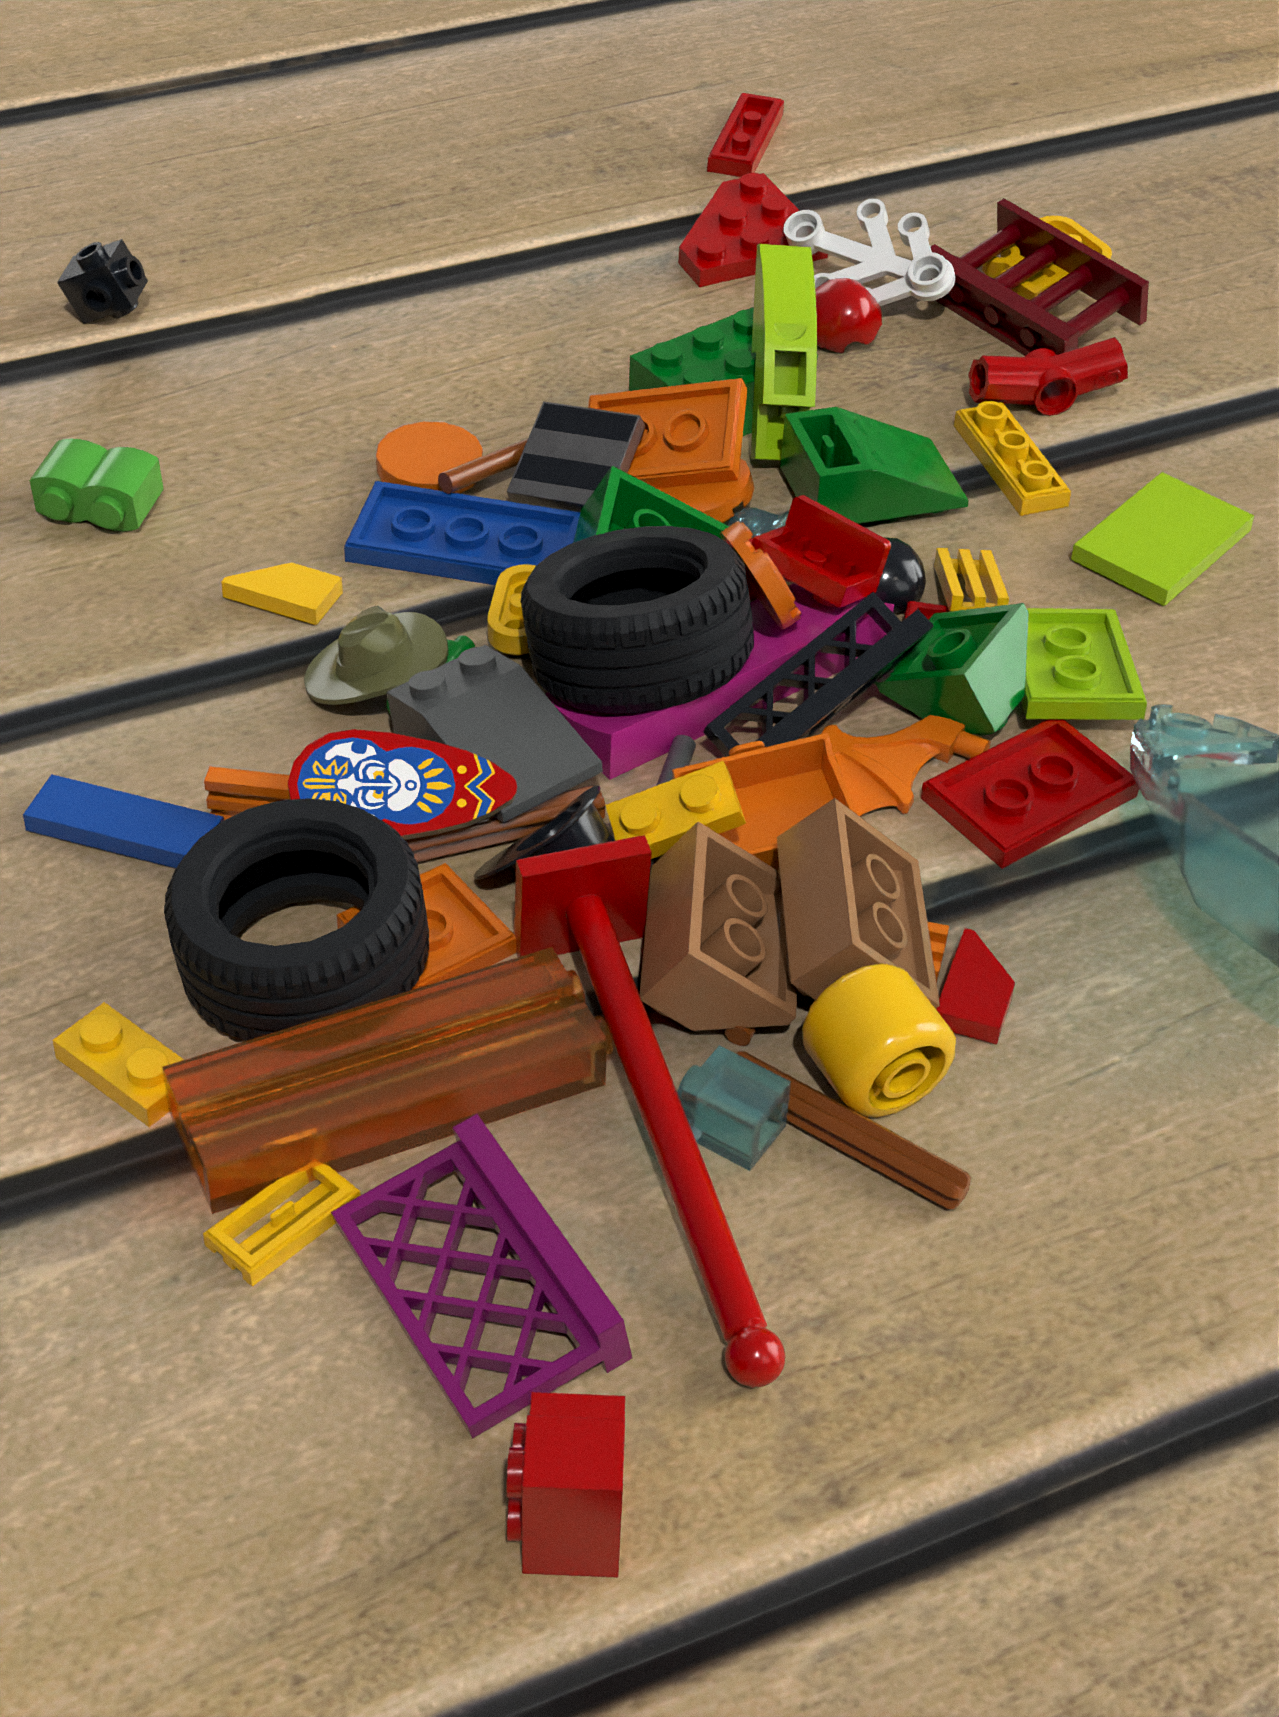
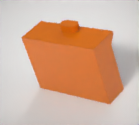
(778, 789)

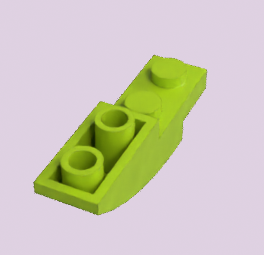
(783, 343)

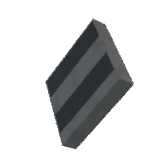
(572, 453)

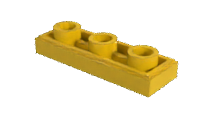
(1011, 458)

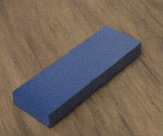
(116, 821)

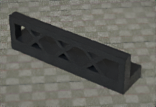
(832, 694)

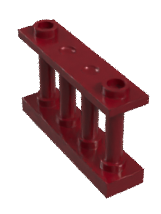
(1026, 322)

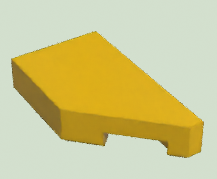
(286, 590)

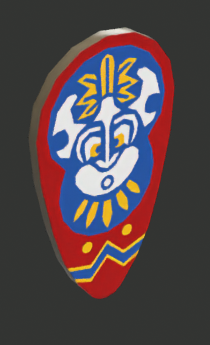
(402, 780)

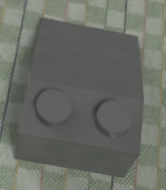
(501, 715)

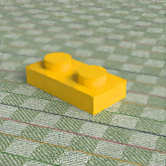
(675, 806)
(118, 1061)

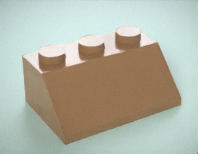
(850, 902)
(716, 937)

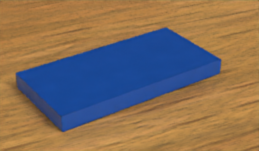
(454, 533)

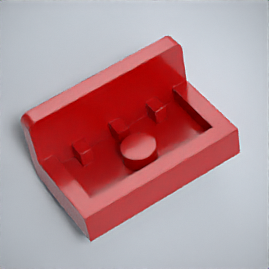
(826, 553)

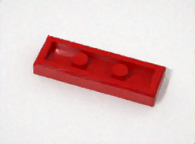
(745, 135)

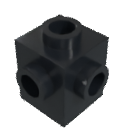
(103, 281)

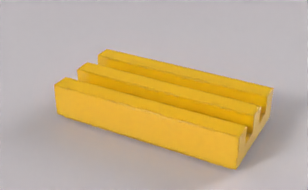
(971, 570)
(289, 1226)

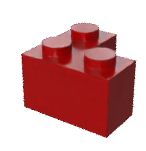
(568, 1484)

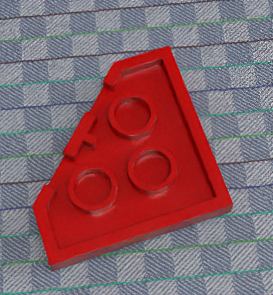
(731, 227)

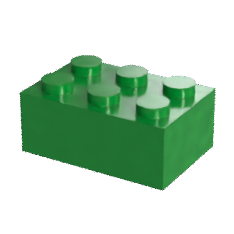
(701, 356)

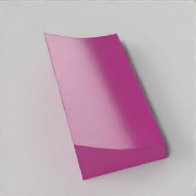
(636, 738)

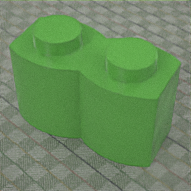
(97, 484)

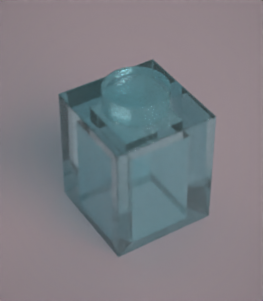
(734, 1106)

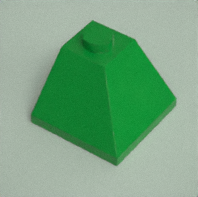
(966, 668)

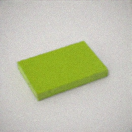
(1162, 538)
(1080, 667)

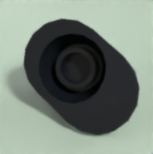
(571, 828)

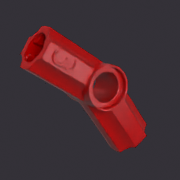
(1048, 378)

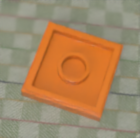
(461, 928)

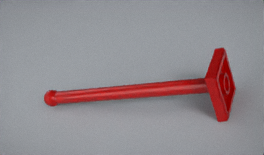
(590, 904)

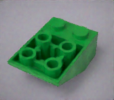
(865, 466)

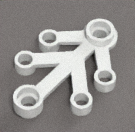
(807, 230)

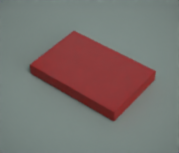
(1029, 791)

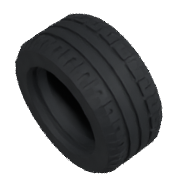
(638, 619)
(291, 856)

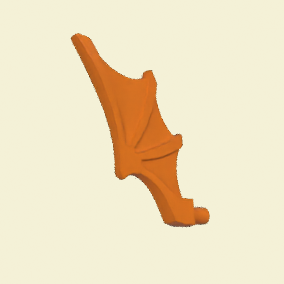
(883, 768)

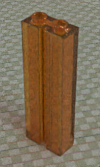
(386, 1076)

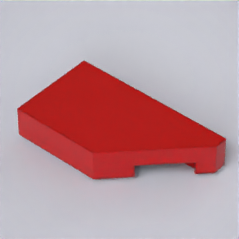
(976, 991)

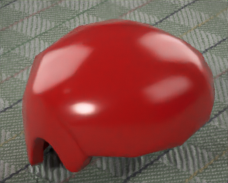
(845, 314)

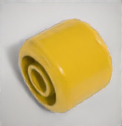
(878, 1040)

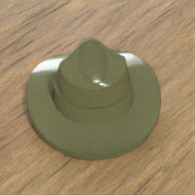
(375, 656)

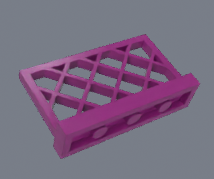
(540, 1255)

